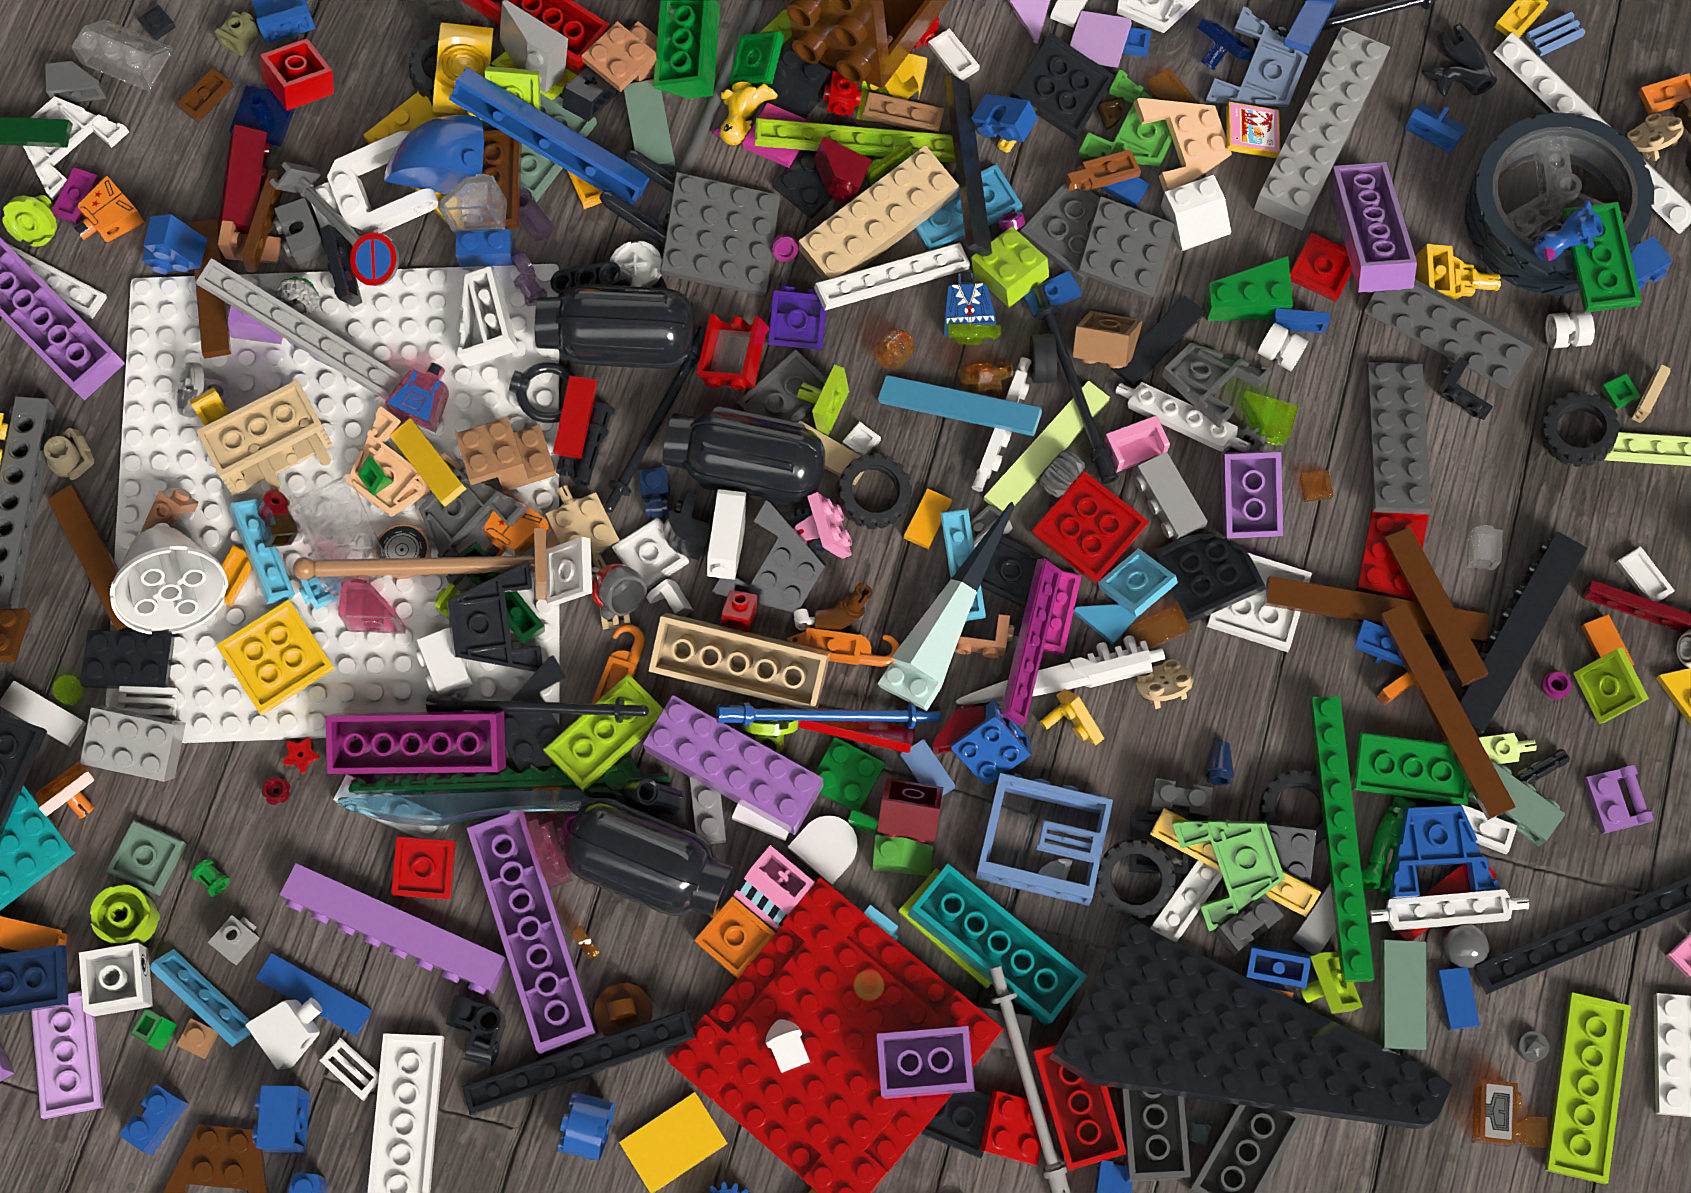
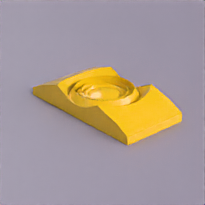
(459, 48)

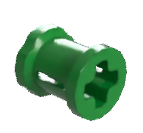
(210, 877)

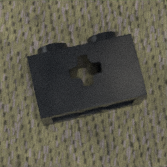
(587, 94)

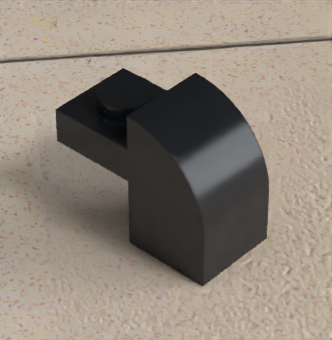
(685, 533)

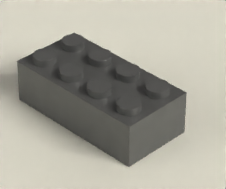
(1154, 1136)
(1246, 1151)

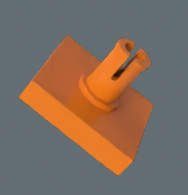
(67, 789)

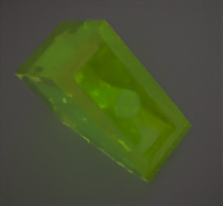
(1270, 415)

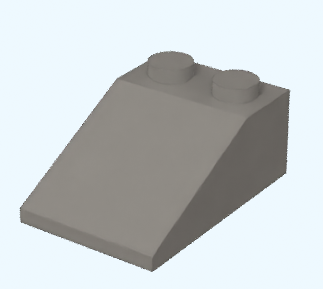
(533, 45)

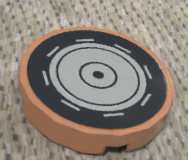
(405, 542)

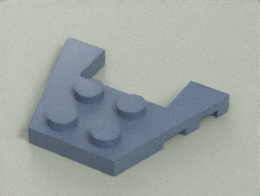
(1271, 73)

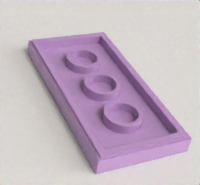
(67, 1059)

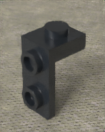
(1456, 394)

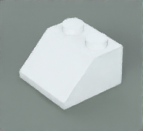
(1197, 212)

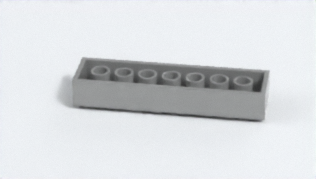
(1321, 128)

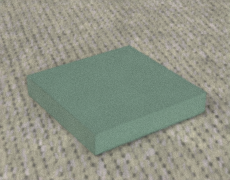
(146, 857)

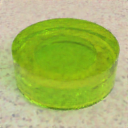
(68, 690)

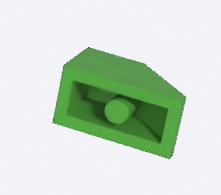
(902, 856)

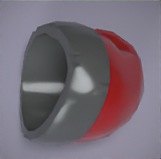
(618, 590)

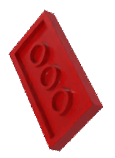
(1378, 569)

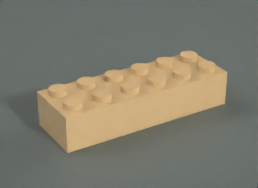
(879, 216)
(739, 661)

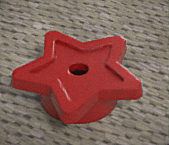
(307, 758)

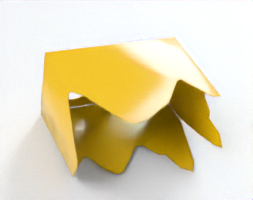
(907, 78)

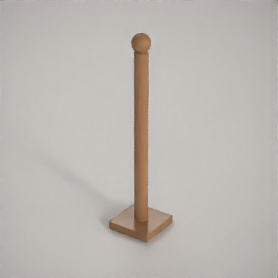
(305, 568)

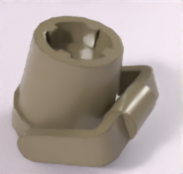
(66, 457)

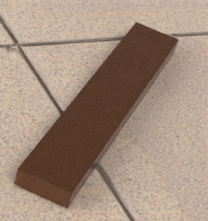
(211, 309)
(87, 545)
(1436, 607)

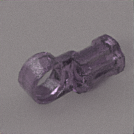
(527, 279)

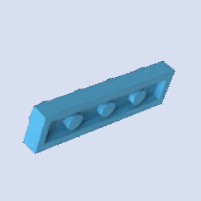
(201, 997)

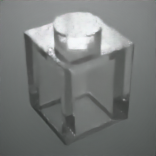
(1484, 547)

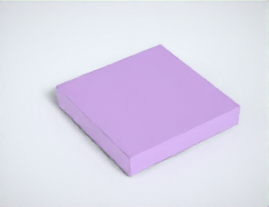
(1101, 37)

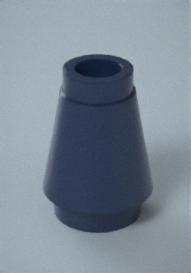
(1220, 764)

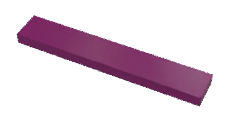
(1031, 642)

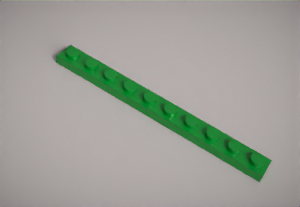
(1341, 840)

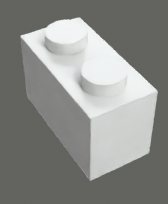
(446, 672)

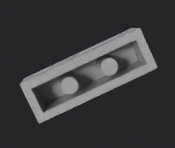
(1169, 498)

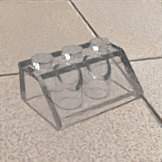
(121, 53)

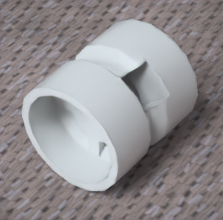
(1573, 329)
(1282, 346)

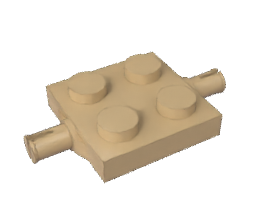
(583, 519)

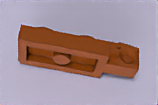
(1104, 171)

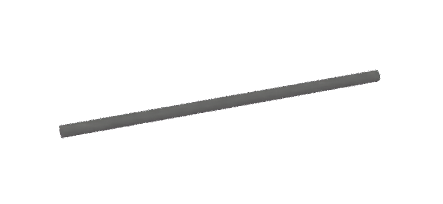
(711, 108)

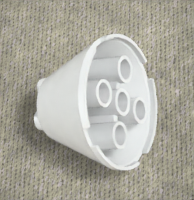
(167, 583)

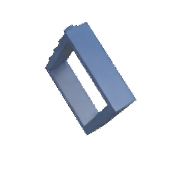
(1033, 882)

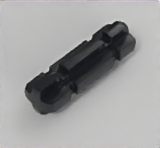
(1543, 767)

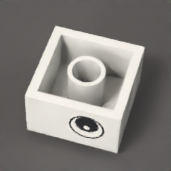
(115, 979)

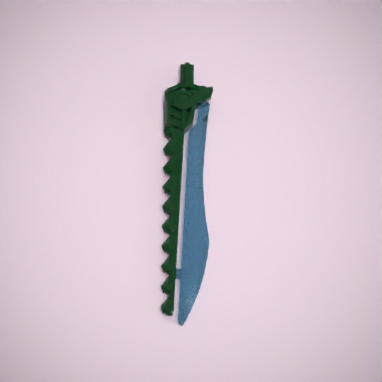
(460, 807)

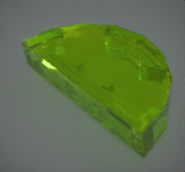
(972, 333)

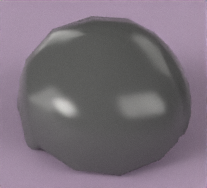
(1465, 945)

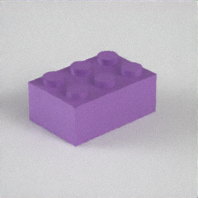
(1251, 494)
(925, 1062)

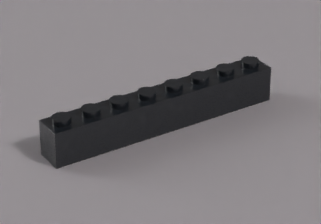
(1521, 627)

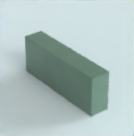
(649, 123)
(1403, 994)

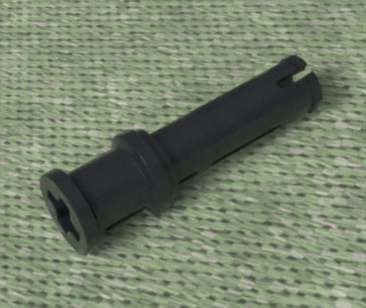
(596, 433)

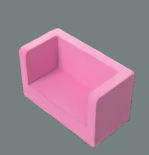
(1136, 443)

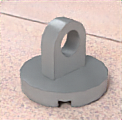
(194, 385)

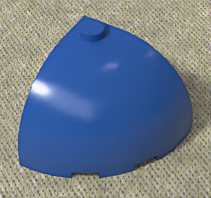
(438, 154)

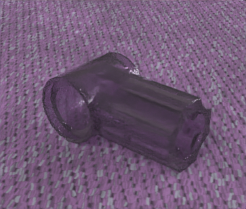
(533, 217)

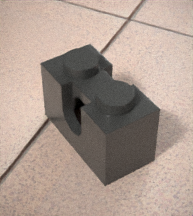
(295, 218)
(1195, 799)
(1238, 931)

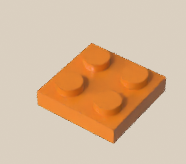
(734, 937)

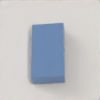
(926, 767)

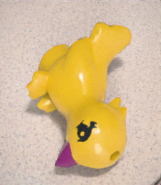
(741, 104)

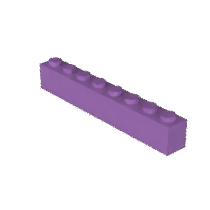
(395, 929)

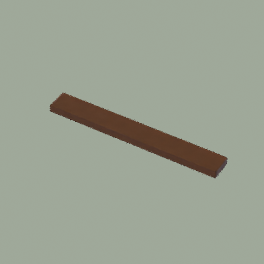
(1357, 605)
(1447, 712)

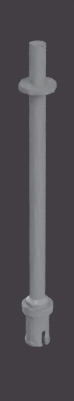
(1054, 1169)

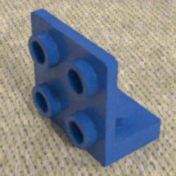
(282, 18)
(993, 746)

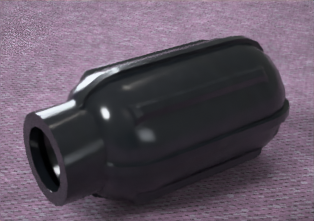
(617, 326)
(747, 454)
(646, 859)

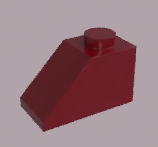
(957, 726)

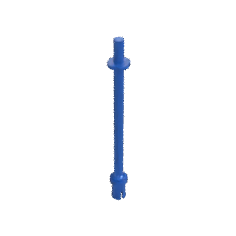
(747, 714)

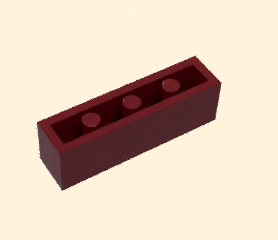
(243, 177)

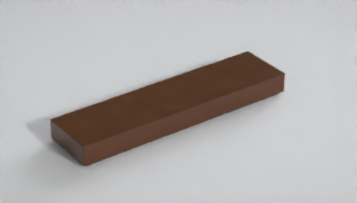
(261, 224)

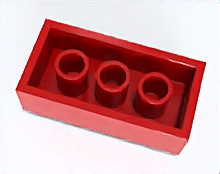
(1079, 1113)

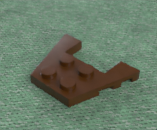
(220, 1159)

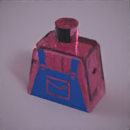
(420, 397)

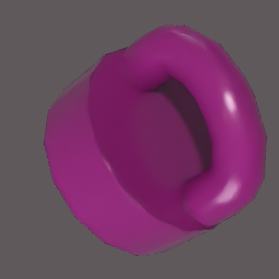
(1012, 219)
(784, 247)

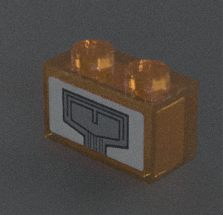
(1496, 1113)

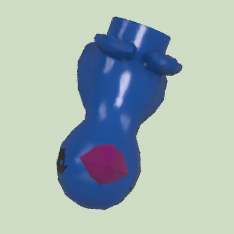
(1576, 231)

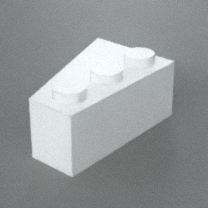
(486, 320)

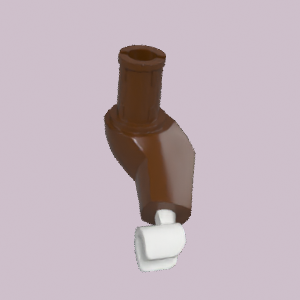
(839, 617)

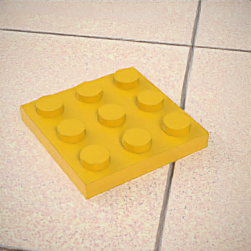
(275, 657)

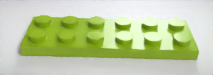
(1588, 1088)

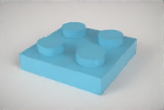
(1137, 582)

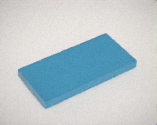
(947, 224)

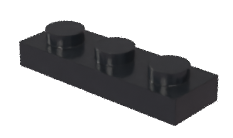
(339, 266)

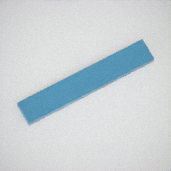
(960, 405)

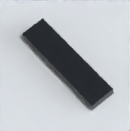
(1161, 340)

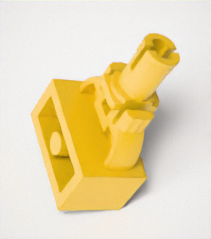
(1449, 274)

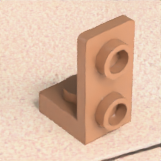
(232, 244)

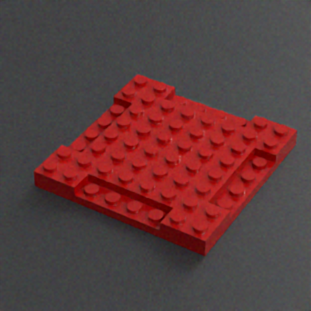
(828, 1112)

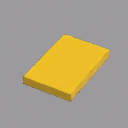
(673, 1143)

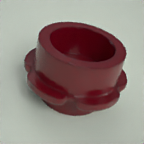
(276, 783)

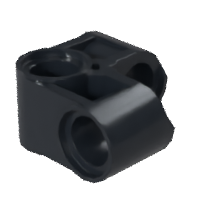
(470, 1017)

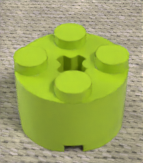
(112, 904)

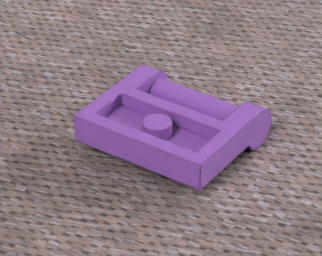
(1609, 801)

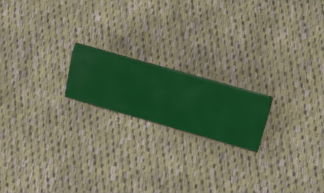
(521, 617)

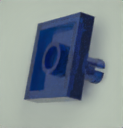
(1224, 42)
(263, 112)

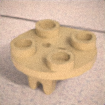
(1656, 134)
(1165, 682)

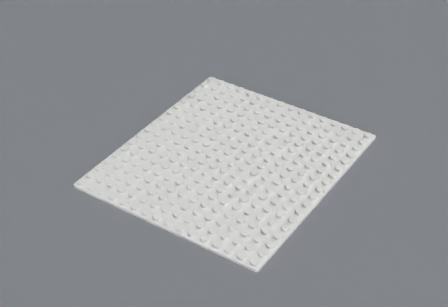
(163, 452)

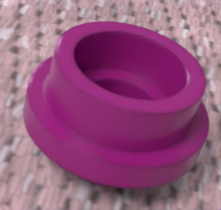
(1563, 681)

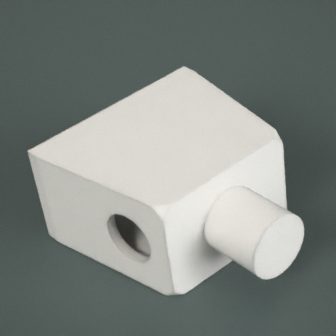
(286, 1031)

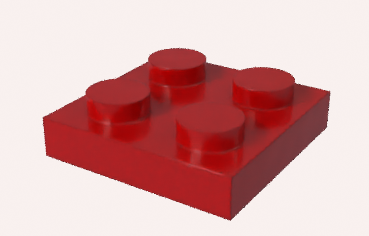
(1322, 267)
(423, 868)
(1011, 1129)

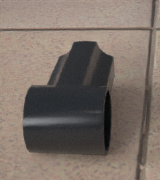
(653, 795)

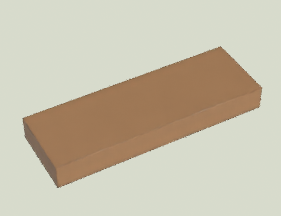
(903, 113)

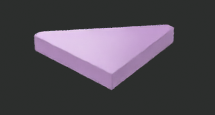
(1031, 15)

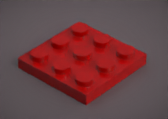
(1090, 527)

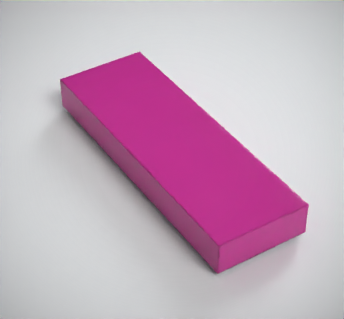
(1062, 613)

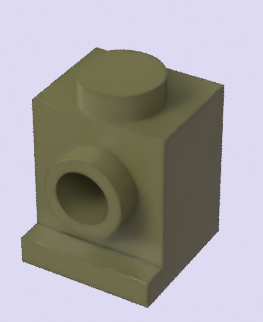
(237, 33)

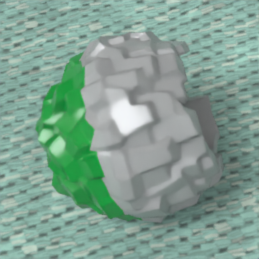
(298, 294)

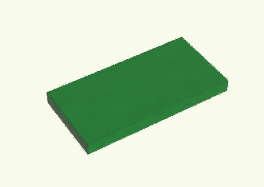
(1607, 270)
(1408, 769)

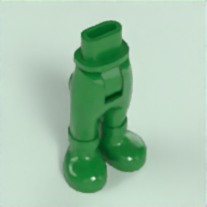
(1385, 838)

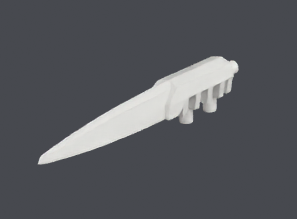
(1082, 672)

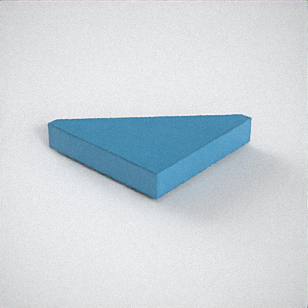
(1106, 620)

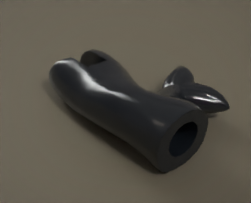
(1476, 70)

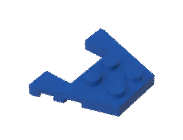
(1437, 838)

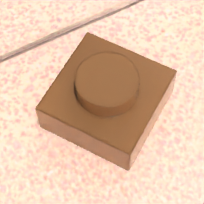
(197, 1038)

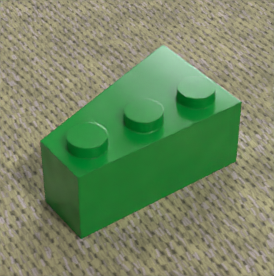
(1250, 293)

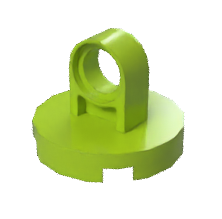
(30, 219)
(771, 730)

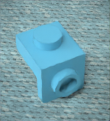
(314, 593)

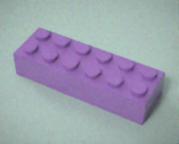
(1373, 227)
(733, 765)

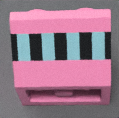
(773, 888)

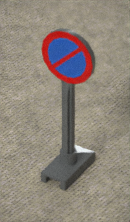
(373, 255)

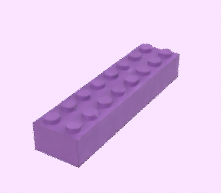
(53, 327)
(531, 933)

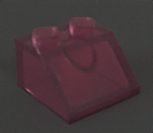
(366, 610)

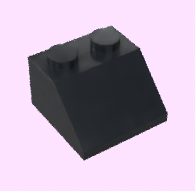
(798, 83)

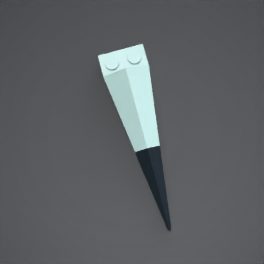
(928, 649)

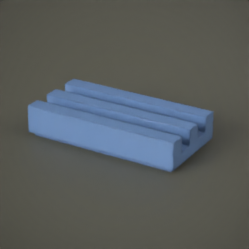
(1572, 25)
(1067, 852)

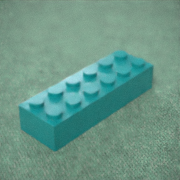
(991, 937)

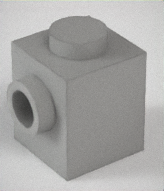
(235, 939)

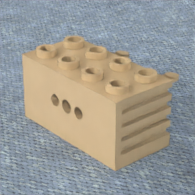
(265, 439)

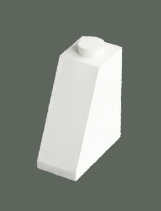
(726, 534)

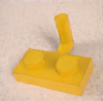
(1074, 710)

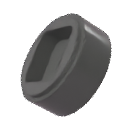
(1532, 1046)

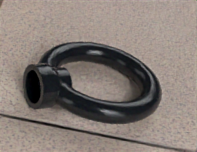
(520, 384)

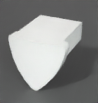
(672, 593)
(787, 1045)

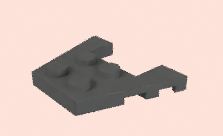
(1202, 372)
(455, 521)

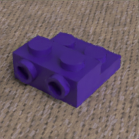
(797, 319)

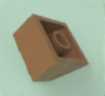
(1106, 339)

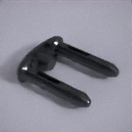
(630, 213)

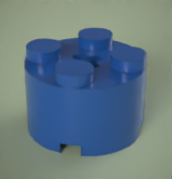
(586, 1126)

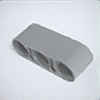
(1318, 925)

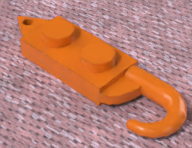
(845, 646)
(621, 662)

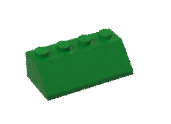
(687, 47)

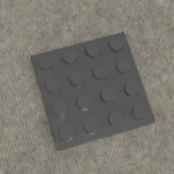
(720, 234)

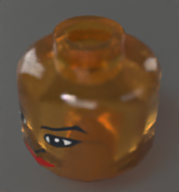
(894, 349)

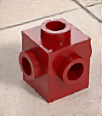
(841, 95)

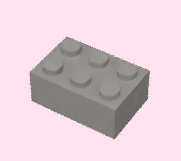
(132, 743)

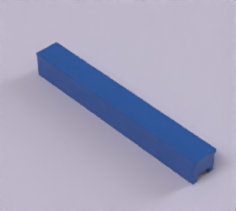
(548, 136)

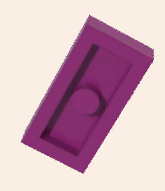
(76, 188)

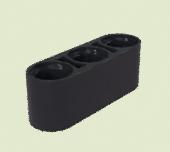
(602, 273)

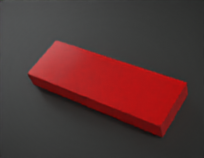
(575, 417)

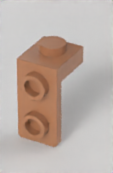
(169, 506)
(989, 648)

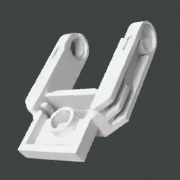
(349, 199)

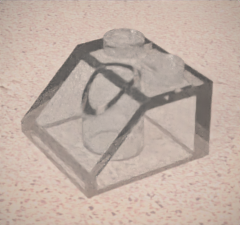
(475, 205)

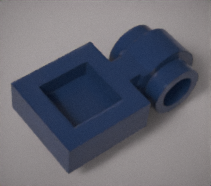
(653, 487)

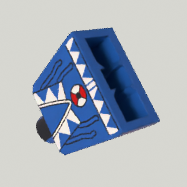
(968, 303)

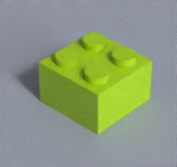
(1011, 268)

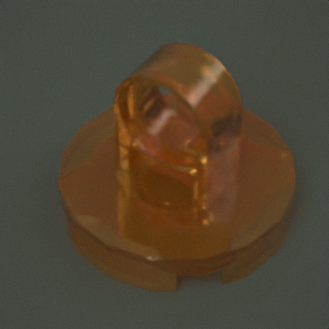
(986, 377)

